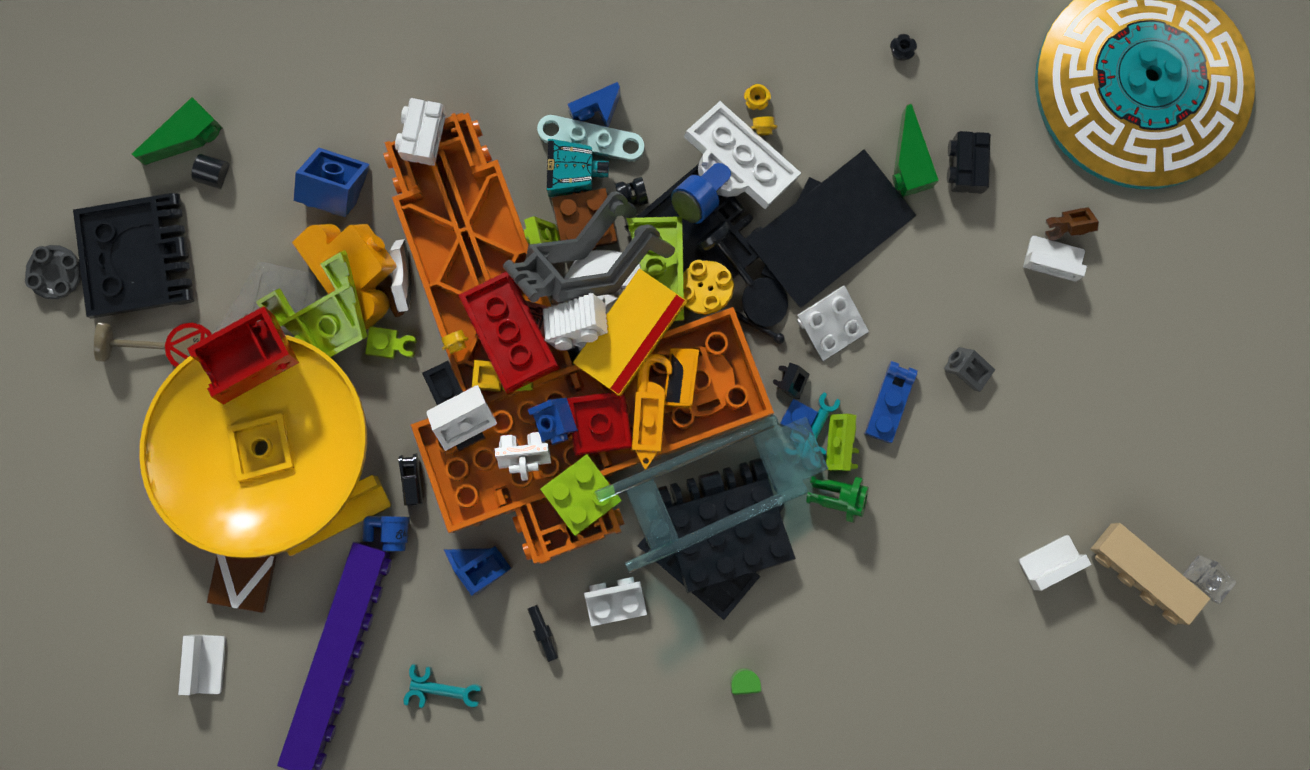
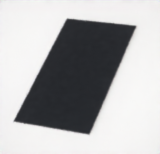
(831, 228)

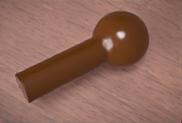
(385, 286)

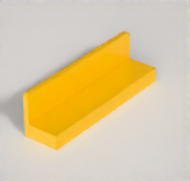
(365, 501)

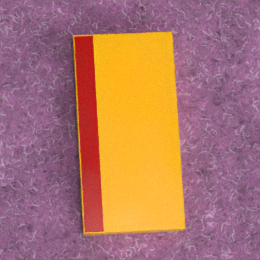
(634, 330)

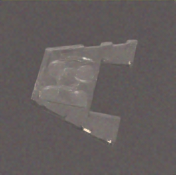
(296, 285)

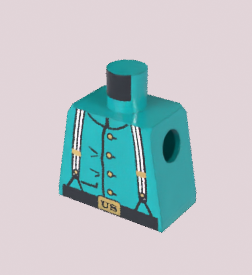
(572, 168)

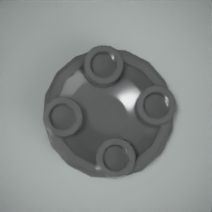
(52, 272)

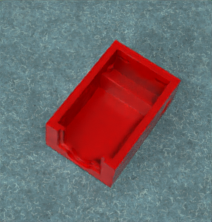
(244, 355)

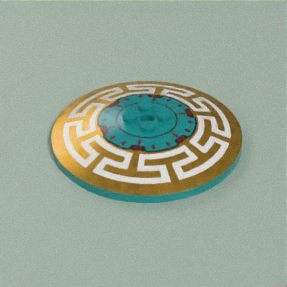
(1139, 129)

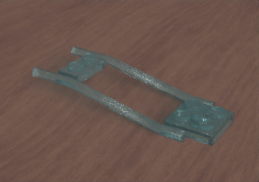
(788, 456)

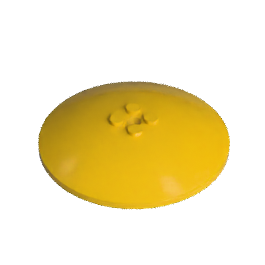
(246, 505)

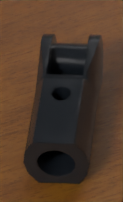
(410, 484)

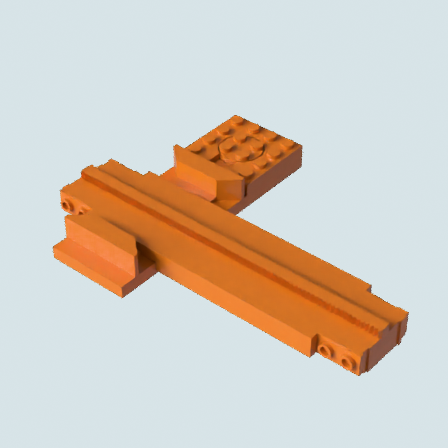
(460, 237)

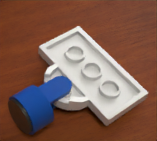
(731, 163)

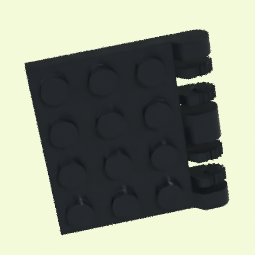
(692, 233)
(127, 255)
(738, 550)

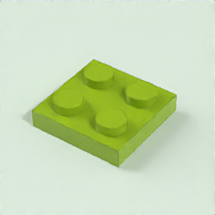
(574, 495)

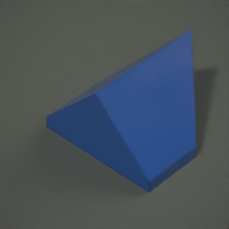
(477, 567)

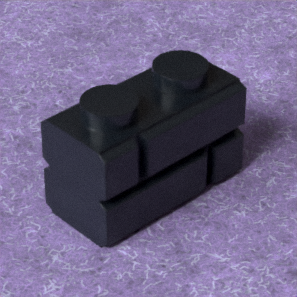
(969, 162)

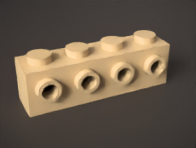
(1149, 574)

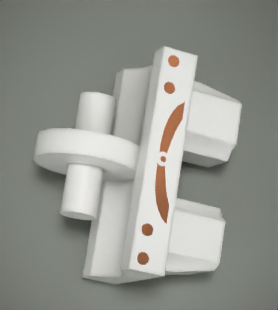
(522, 458)

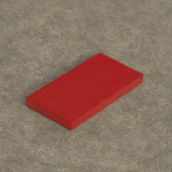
(508, 332)

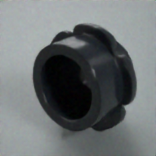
(903, 54)

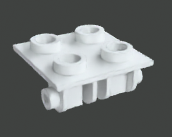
(832, 323)

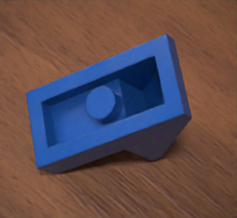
(603, 101)

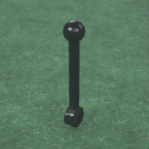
(778, 338)

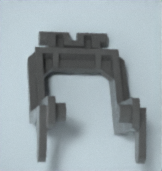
(540, 279)

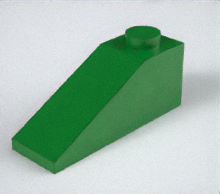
(183, 131)
(913, 163)

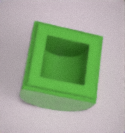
(745, 682)

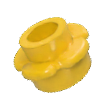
(757, 90)
(764, 125)
(454, 341)

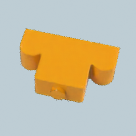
(367, 259)

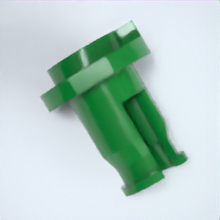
(851, 498)

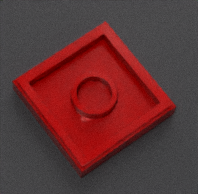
(600, 423)

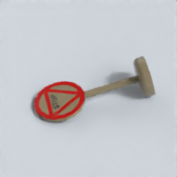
(175, 346)

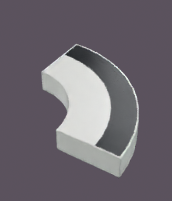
(401, 281)

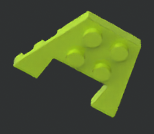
(331, 321)

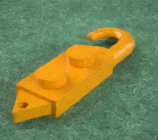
(649, 412)

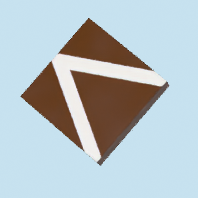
(242, 582)

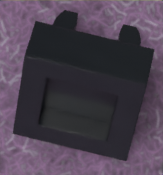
(793, 380)

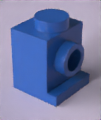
(554, 420)

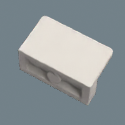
(1055, 259)
(461, 418)
(1053, 563)
(202, 664)

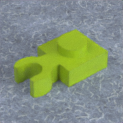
(385, 343)

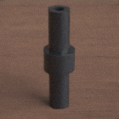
(542, 633)

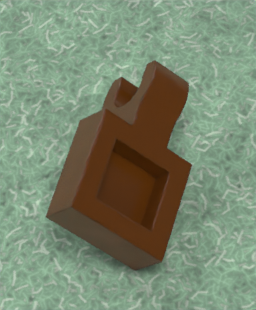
(1074, 221)

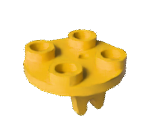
(713, 276)

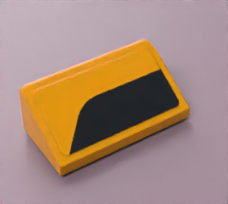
(681, 383)

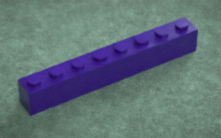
(334, 658)

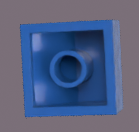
(330, 182)

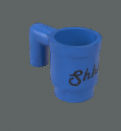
(393, 531)

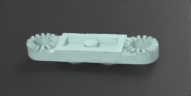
(602, 139)

